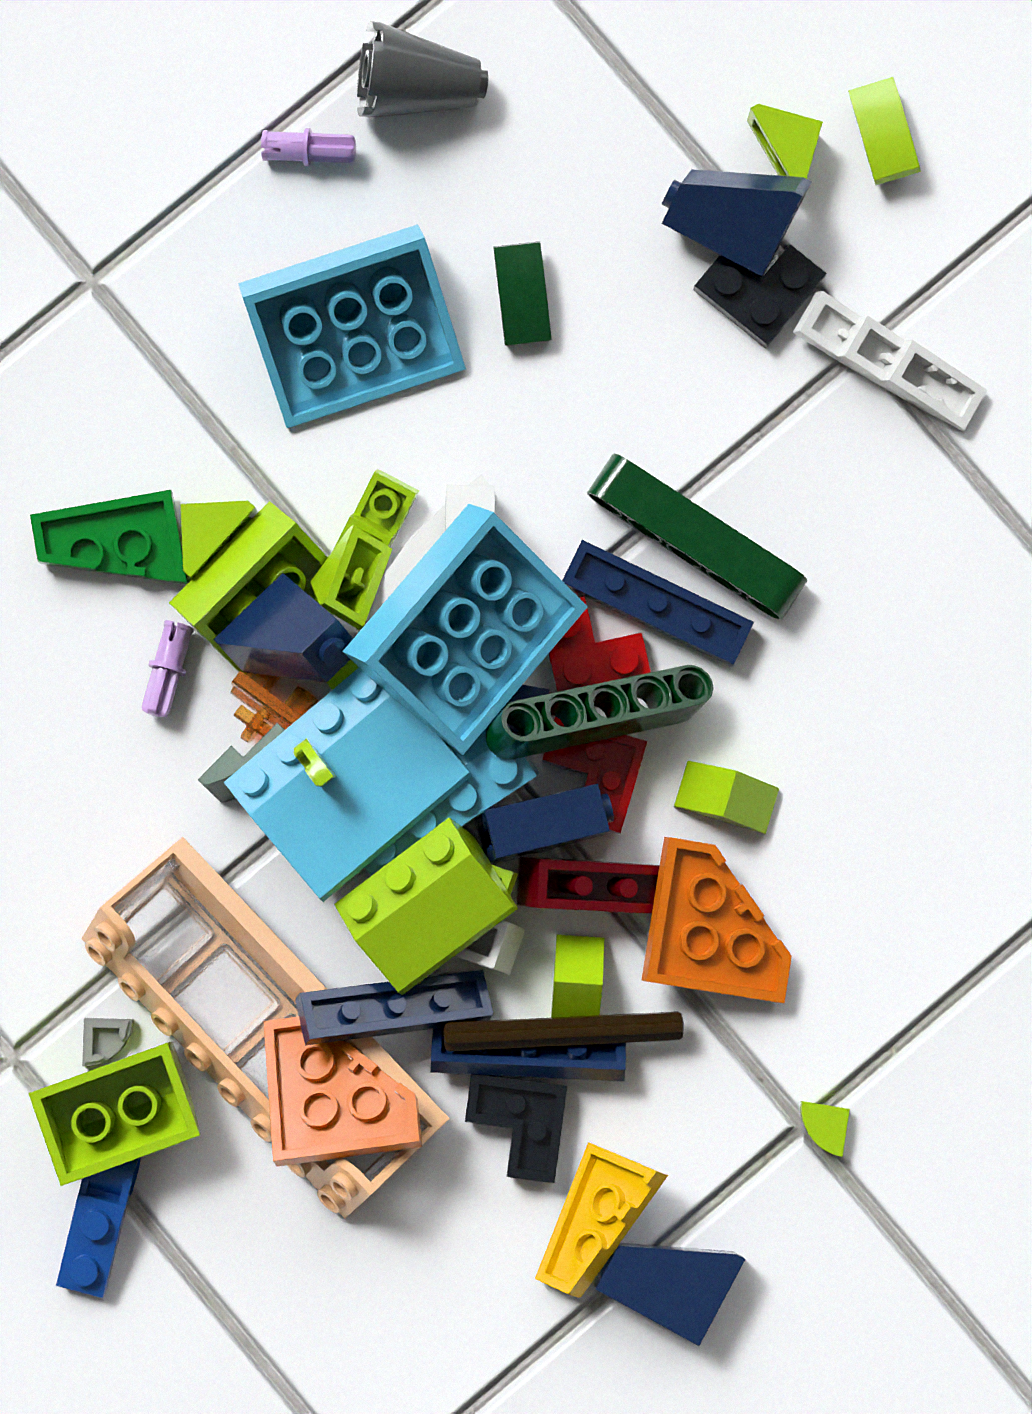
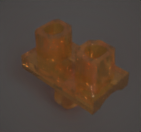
(256, 693)

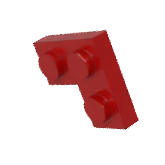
(582, 662)
(610, 764)

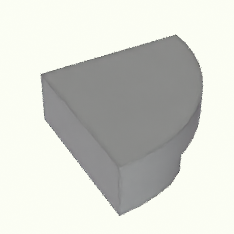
(104, 1039)

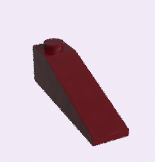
(586, 885)

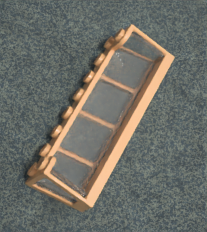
(211, 981)

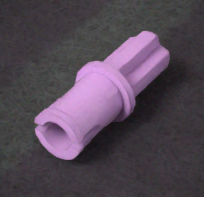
(308, 147)
(167, 668)

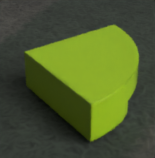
(313, 763)
(825, 1125)

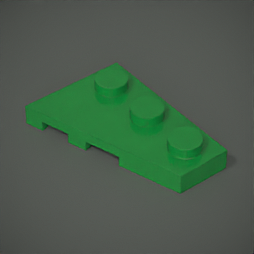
(116, 536)

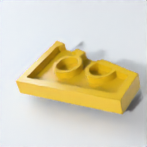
(596, 1217)

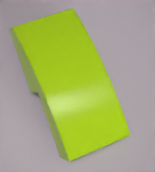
(884, 131)
(382, 507)

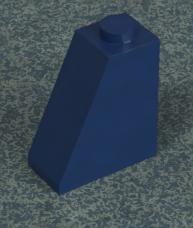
(735, 213)
(286, 635)
(544, 823)
(671, 1284)

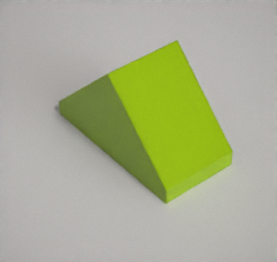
(785, 138)
(209, 528)
(351, 576)
(726, 796)
(577, 976)

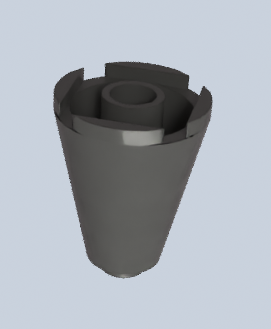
(415, 75)

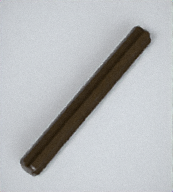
(563, 1031)

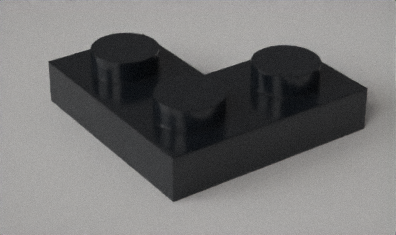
(762, 304)
(532, 1111)

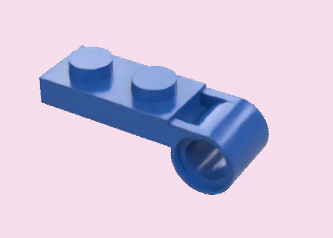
(97, 1229)

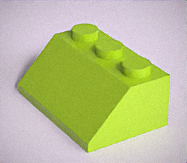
(244, 569)
(426, 905)
(116, 1113)

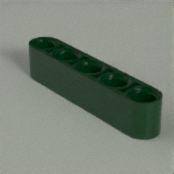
(697, 536)
(586, 725)

